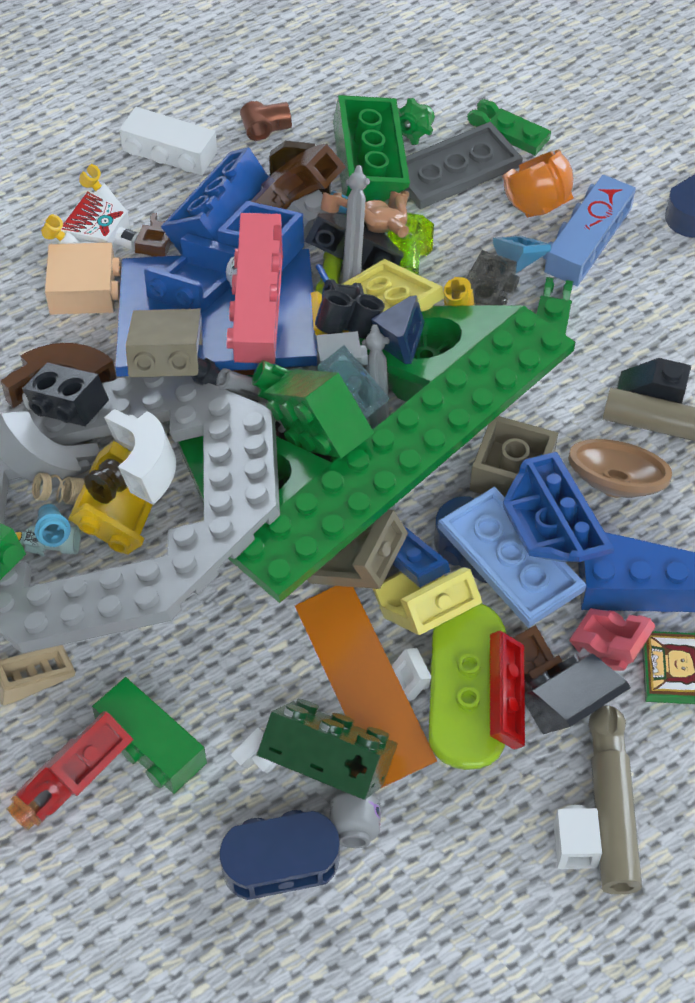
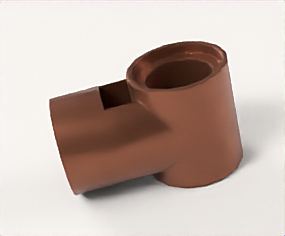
(263, 120)

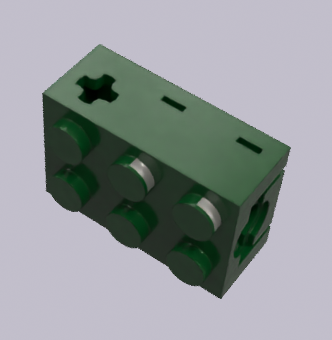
(327, 748)

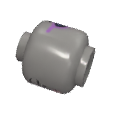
(355, 819)

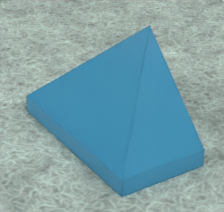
(520, 249)

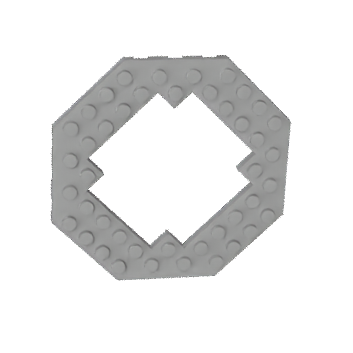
(238, 500)

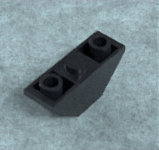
(329, 235)

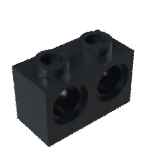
(66, 394)

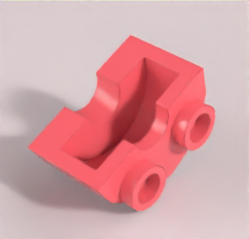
(612, 637)

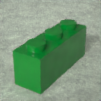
(158, 740)

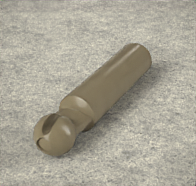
(650, 413)
(615, 803)

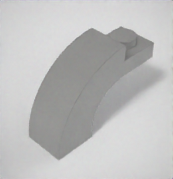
(31, 452)

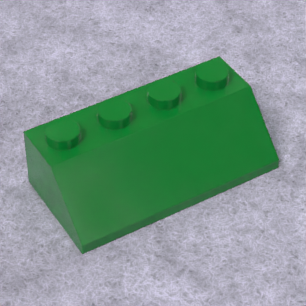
(371, 137)

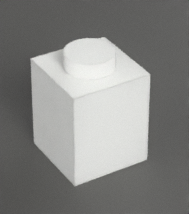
(577, 837)

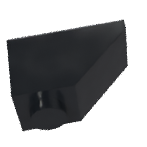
(657, 379)

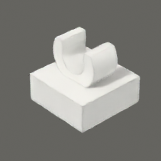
(412, 672)
(247, 752)

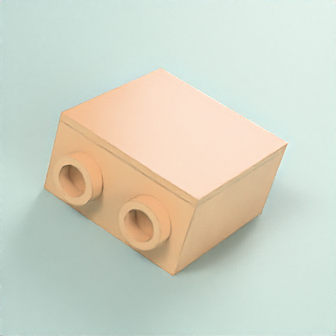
(82, 278)

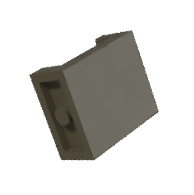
(164, 342)
(367, 558)

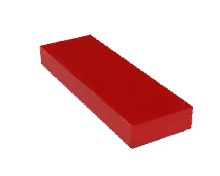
(507, 690)

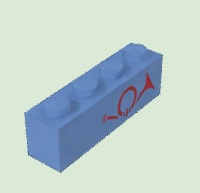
(589, 229)

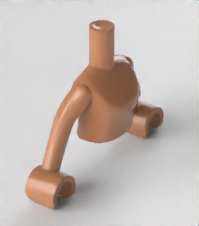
(378, 215)

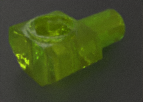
(414, 245)

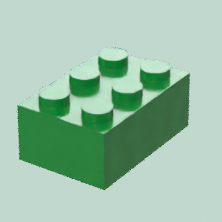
(318, 412)

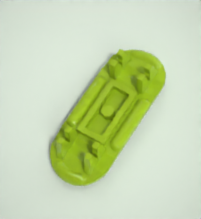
(462, 690)

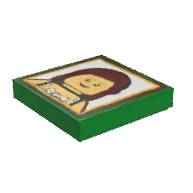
(669, 667)

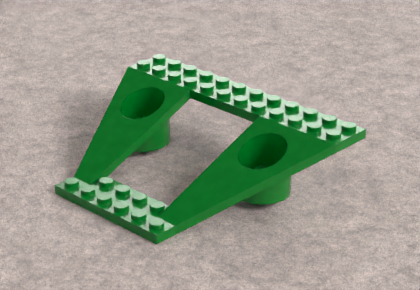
(460, 379)

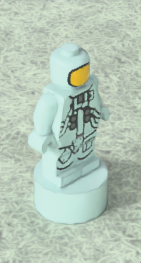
(32, 545)

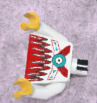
(95, 219)

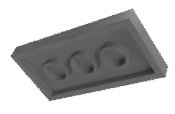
(459, 164)

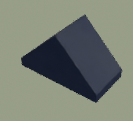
(403, 328)

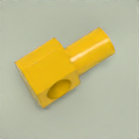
(458, 292)

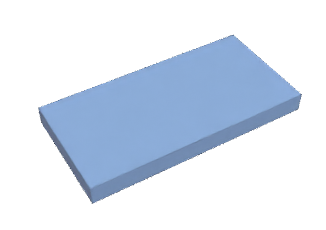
(491, 545)

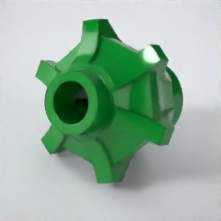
(416, 120)

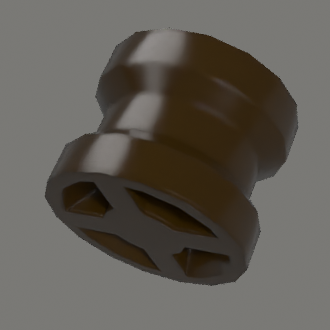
(105, 481)

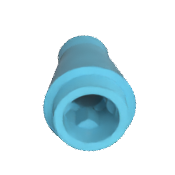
(51, 526)

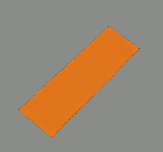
(364, 676)

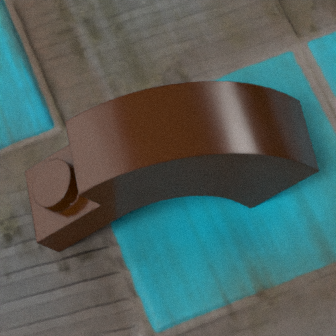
(300, 176)
(63, 354)

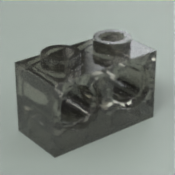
(492, 279)

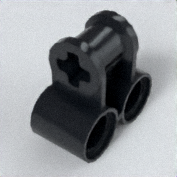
(347, 309)

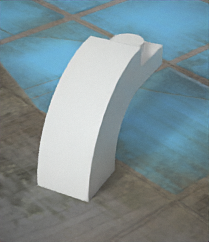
(152, 459)

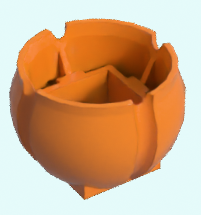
(540, 184)

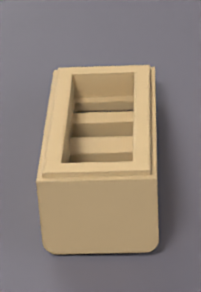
(34, 683)

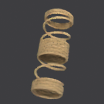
(69, 491)

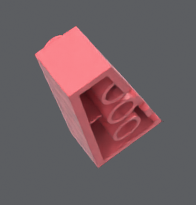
(256, 289)

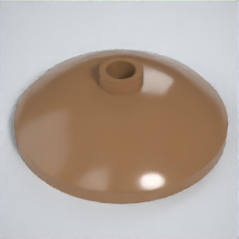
(619, 468)

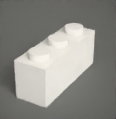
(168, 140)

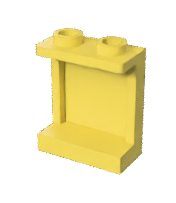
(430, 605)

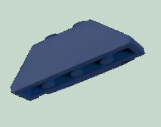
(553, 513)

